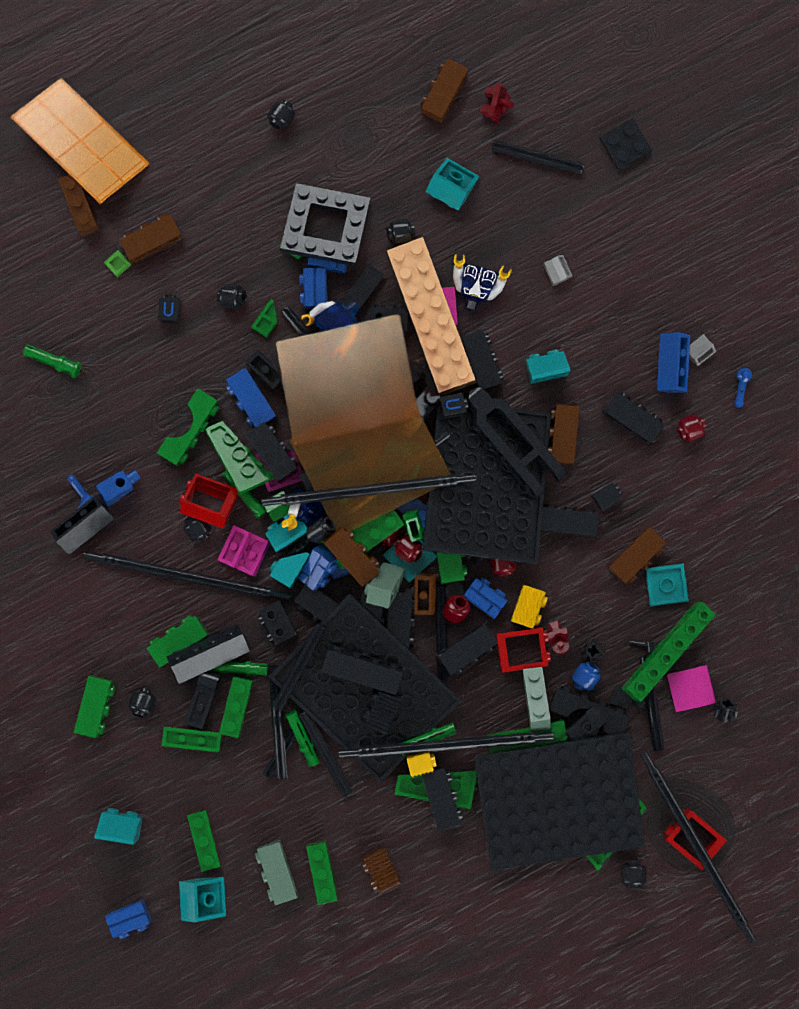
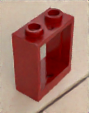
(211, 488)
(502, 650)
(712, 848)

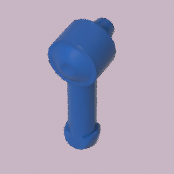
(743, 375)
(80, 490)

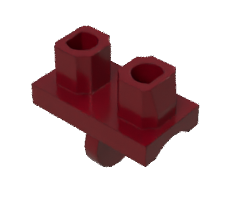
(499, 103)
(557, 638)

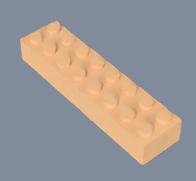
(431, 316)

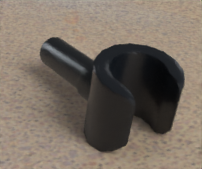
(650, 645)

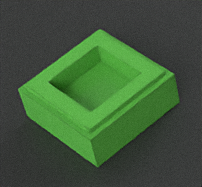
(117, 263)

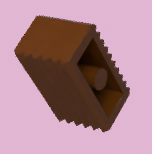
(425, 593)
(381, 869)

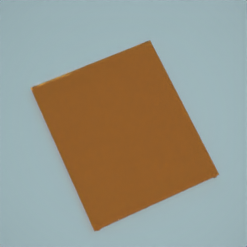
(347, 379)
(371, 457)

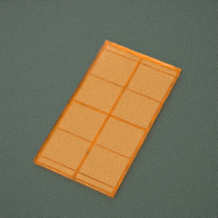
(80, 140)

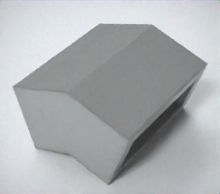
(557, 270)
(701, 350)

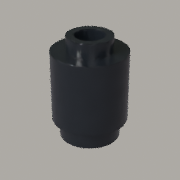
(320, 530)

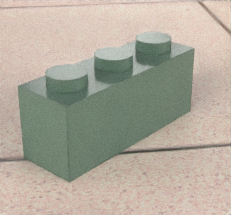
(385, 585)
(536, 699)
(276, 872)

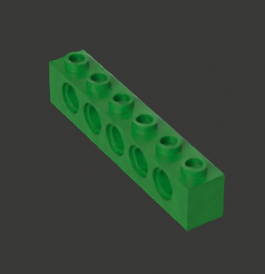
(668, 651)

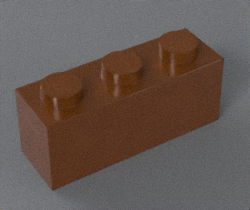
(444, 90)
(79, 205)
(150, 238)
(564, 433)
(352, 555)
(637, 556)

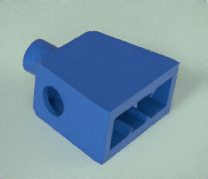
(111, 492)

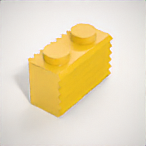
(528, 607)
(421, 763)

